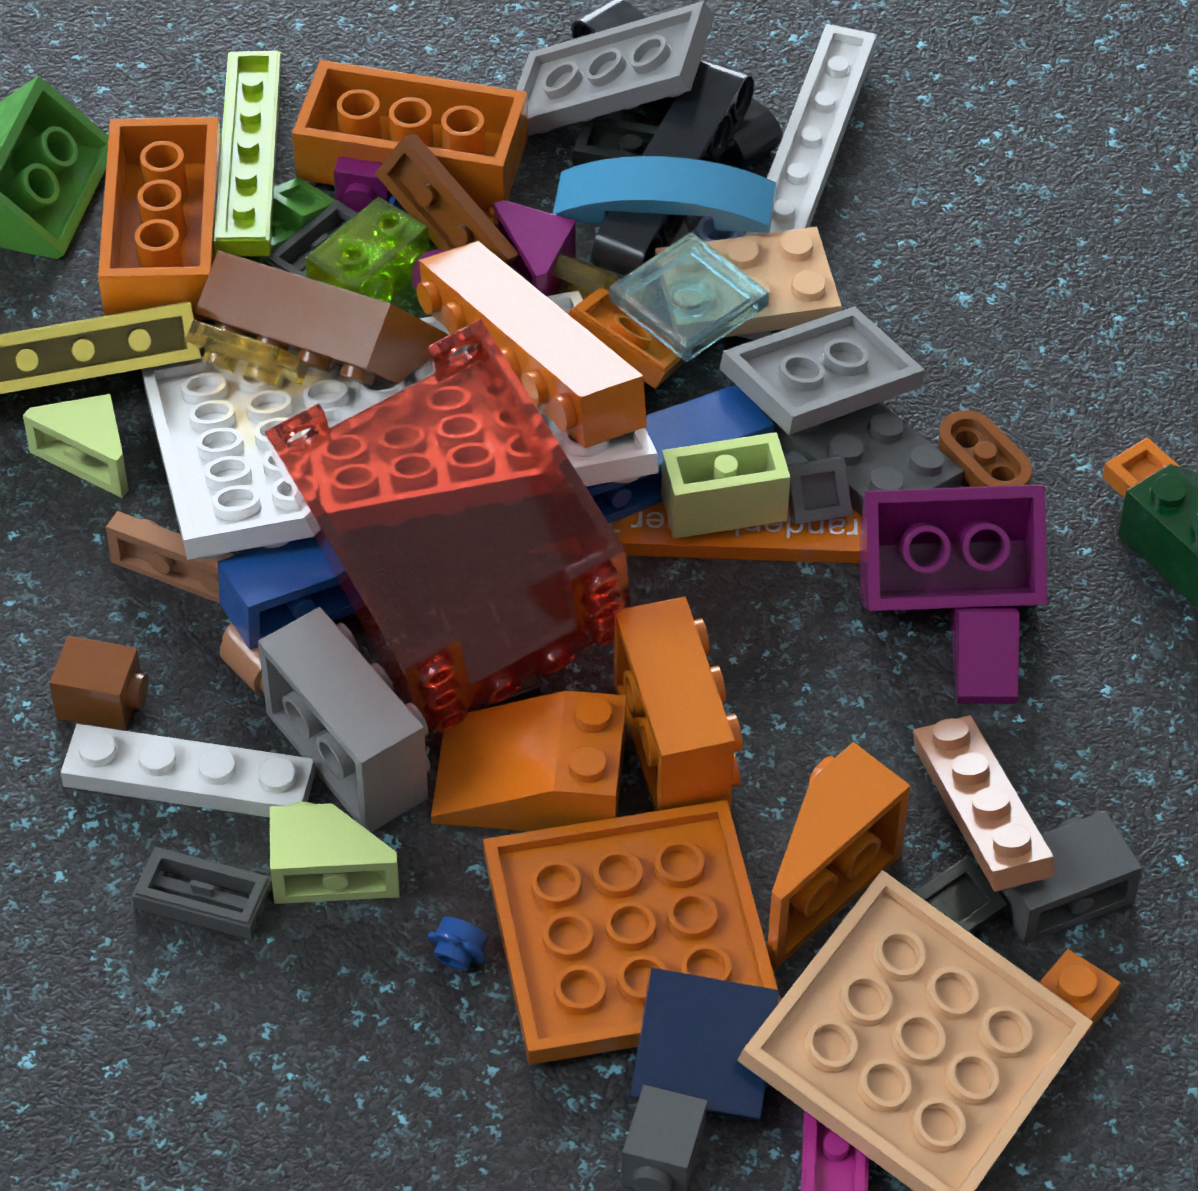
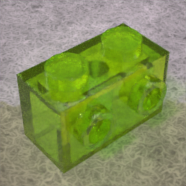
(371, 252)

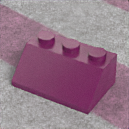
(953, 548)

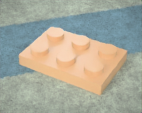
(790, 269)

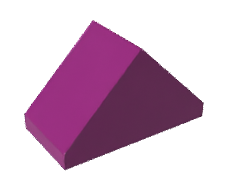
(538, 240)
(986, 654)

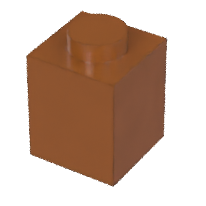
(98, 683)

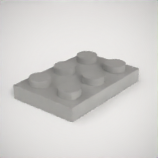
(821, 370)

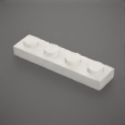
(185, 771)

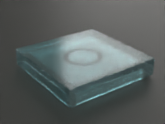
(688, 296)

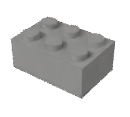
(345, 718)

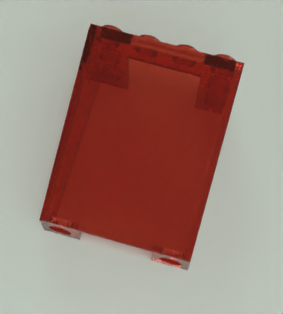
(458, 531)

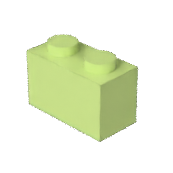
(725, 485)

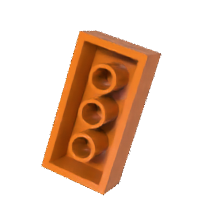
(368, 110)
(158, 212)

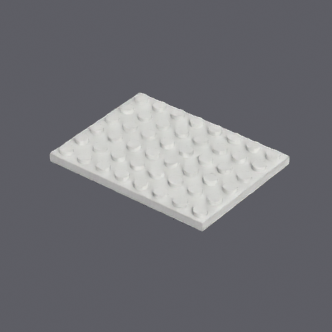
(223, 468)

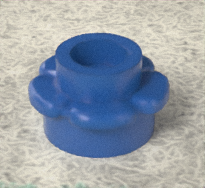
(458, 943)

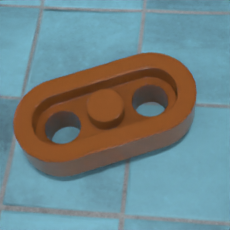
(992, 455)

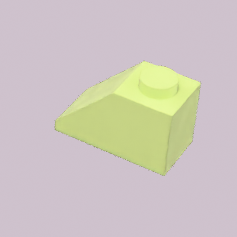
(327, 857)

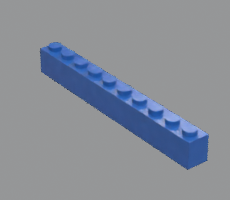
(280, 584)

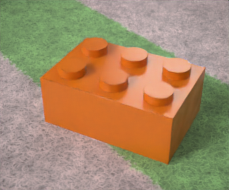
(675, 705)

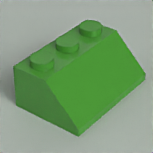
(47, 169)

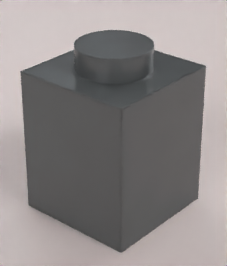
(663, 1141)

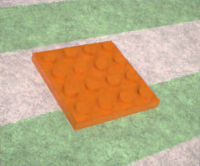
(604, 904)

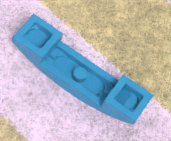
(667, 186)

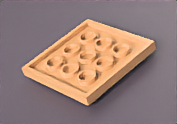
(915, 1041)

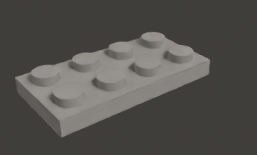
(615, 68)

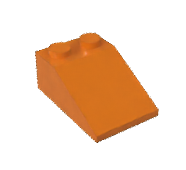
(533, 763)
(840, 844)

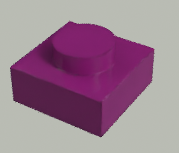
(357, 183)

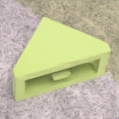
(80, 439)

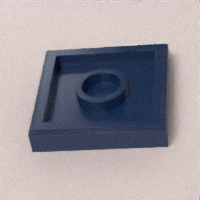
(694, 1037)

